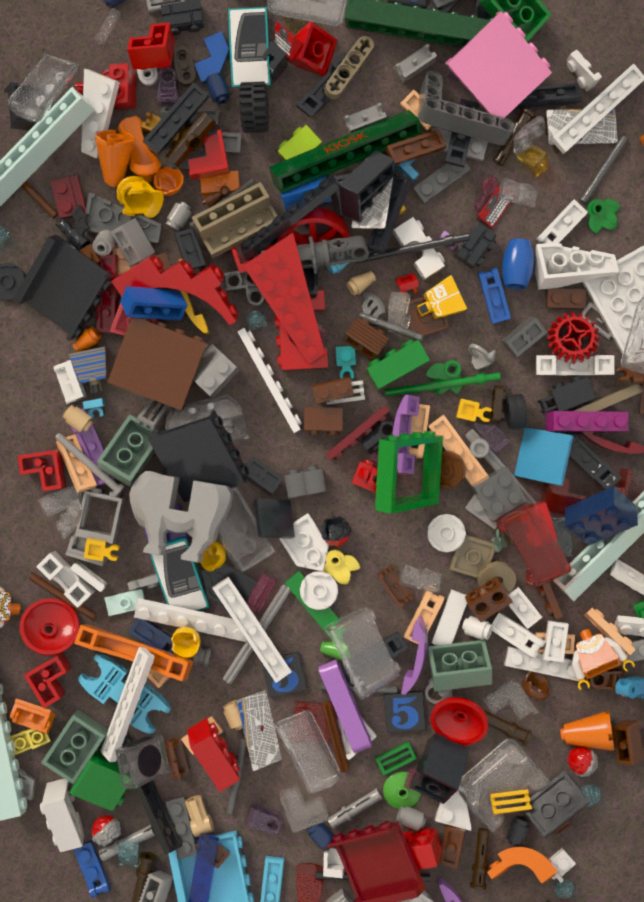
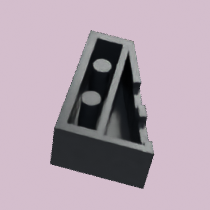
(364, 183)

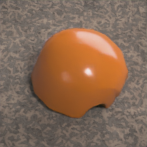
(168, 180)

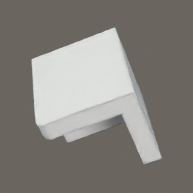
(332, 864)

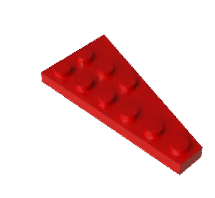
(283, 285)

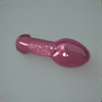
(488, 188)

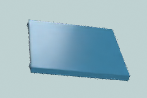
(543, 456)

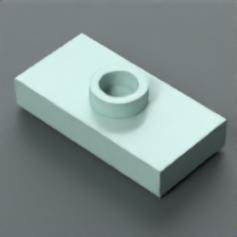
(123, 602)

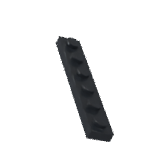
(294, 213)

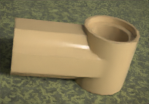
(200, 820)

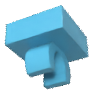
(93, 405)

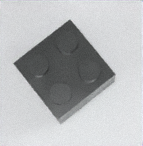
(498, 493)

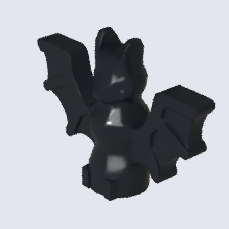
(76, 236)

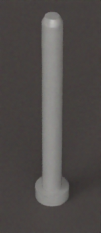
(117, 489)

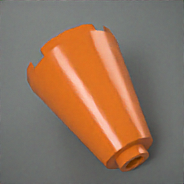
(114, 154)
(590, 732)

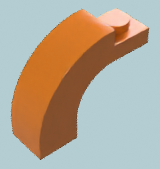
(535, 860)

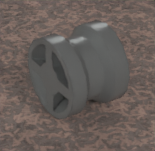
(202, 656)

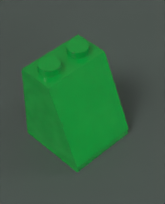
(100, 783)

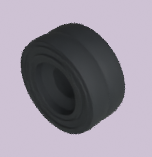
(515, 411)

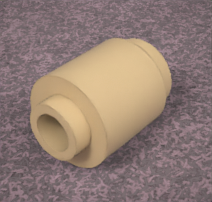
(77, 419)
(232, 715)

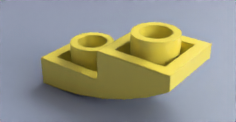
(29, 739)

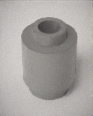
(179, 216)
(103, 243)
(411, 818)

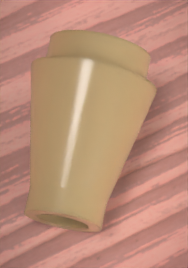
(359, 283)

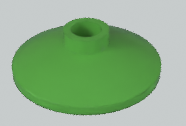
(391, 790)

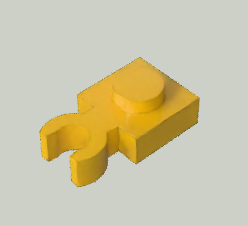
(470, 410)
(97, 550)

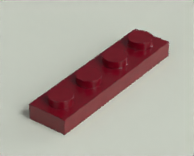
(108, 307)
(365, 428)

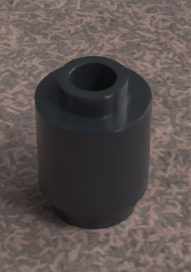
(518, 831)

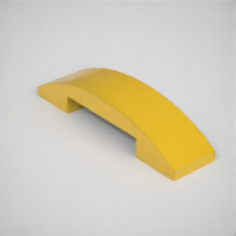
(198, 320)

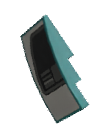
(247, 45)
(180, 577)

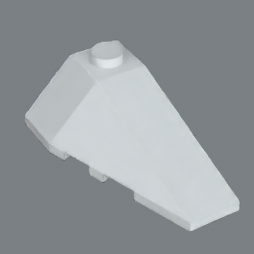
(565, 266)

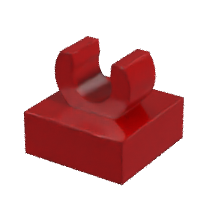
(407, 282)

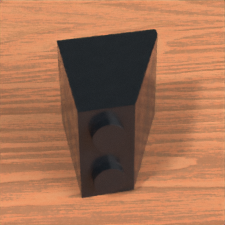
(440, 768)

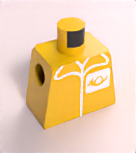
(443, 300)

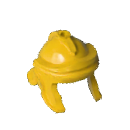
(139, 197)

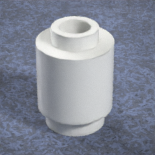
(477, 629)

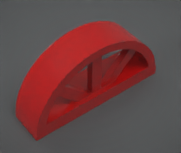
(318, 215)

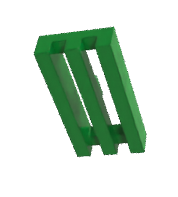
(392, 751)

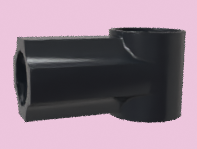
(371, 441)

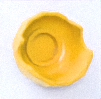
(213, 557)
(186, 642)

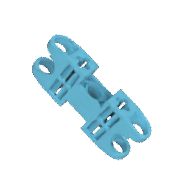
(108, 668)

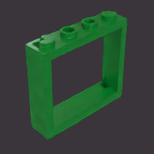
(387, 472)

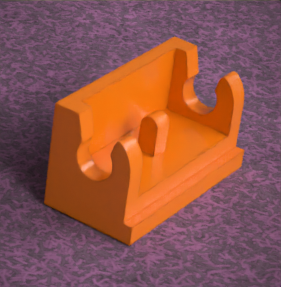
(32, 716)

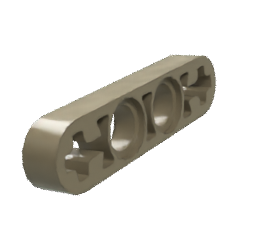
(350, 68)
(612, 398)

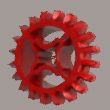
(570, 323)

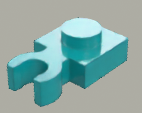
(345, 357)

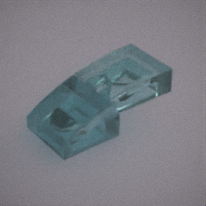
(128, 854)

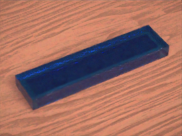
(204, 868)

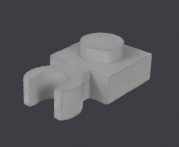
(149, 581)

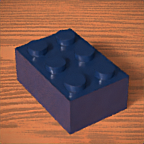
(601, 516)

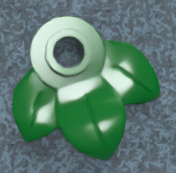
(604, 217)
(440, 373)

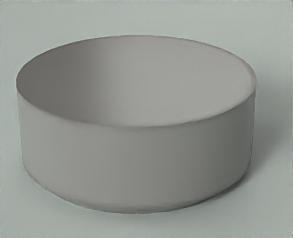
(479, 448)

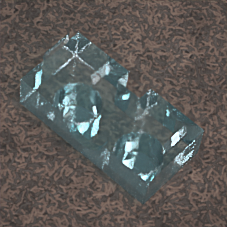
(564, 536)

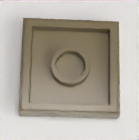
(472, 556)

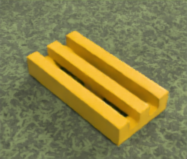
(526, 799)

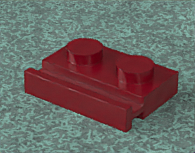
(68, 195)

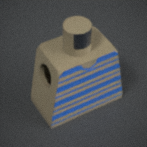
(91, 367)

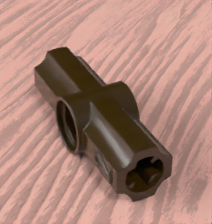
(190, 139)

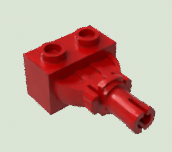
(127, 88)
(366, 475)

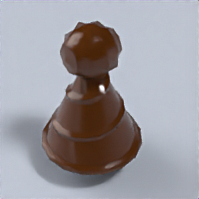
(211, 198)

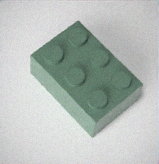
(127, 452)
(460, 665)
(75, 746)

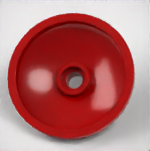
(49, 614)
(459, 720)

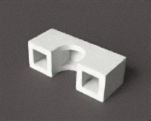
(412, 233)
(57, 569)

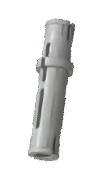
(354, 808)
(135, 838)

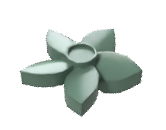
(499, 541)

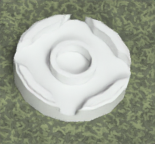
(446, 533)
(318, 590)

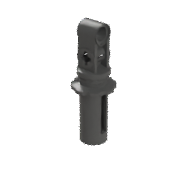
(328, 253)

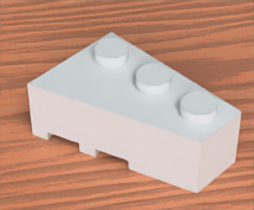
(61, 816)

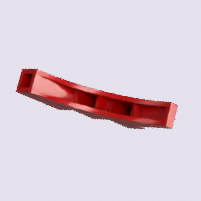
(180, 276)

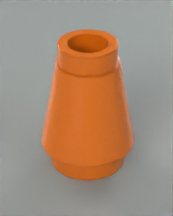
(87, 339)

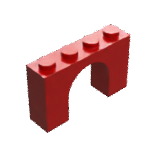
(290, 355)

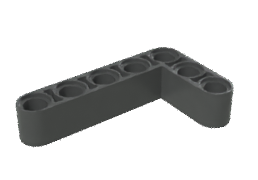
(459, 118)

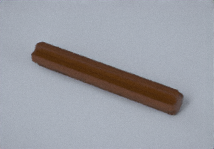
(335, 736)

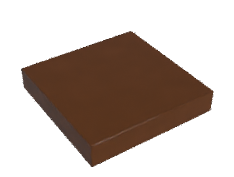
(425, 324)

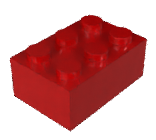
(213, 754)

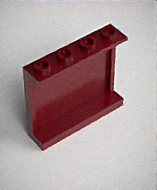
(379, 863)

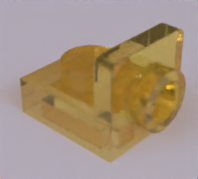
(534, 159)

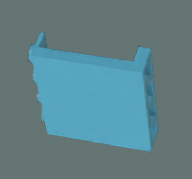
(229, 880)

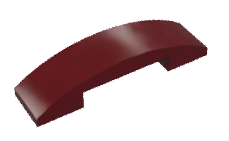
(630, 447)

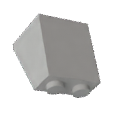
(214, 371)

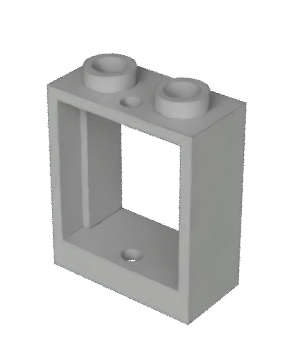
(84, 532)

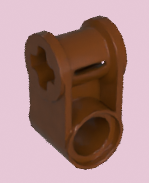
(608, 679)

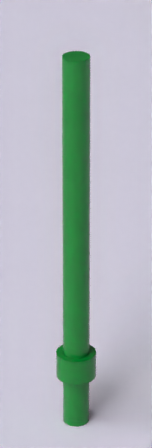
(479, 378)

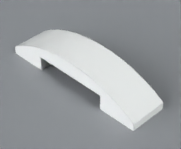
(594, 366)

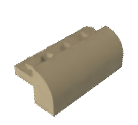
(234, 220)

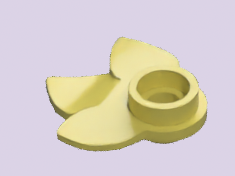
(341, 569)

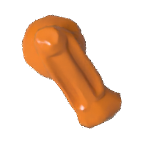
(142, 161)

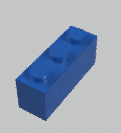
(153, 303)

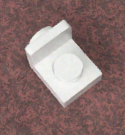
(562, 862)

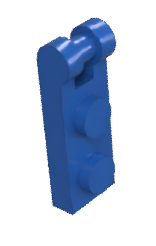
(494, 296)
(92, 869)

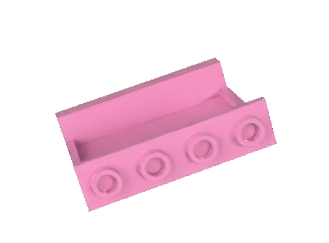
(499, 66)

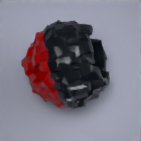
(335, 531)

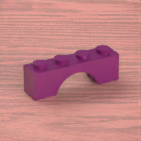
(587, 421)

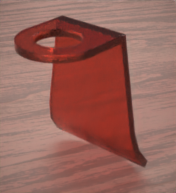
(307, 885)

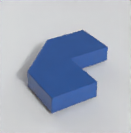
(219, 51)

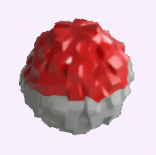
(582, 761)
(105, 830)

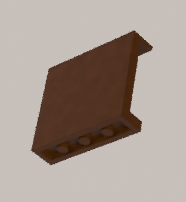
(157, 362)

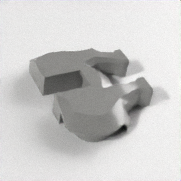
(154, 509)

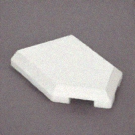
(307, 546)

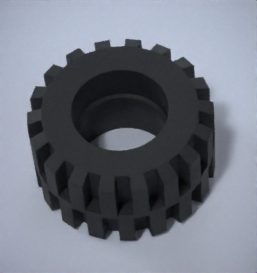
(254, 107)

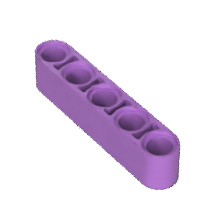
(345, 706)

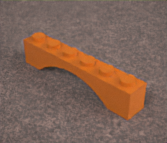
(114, 644)

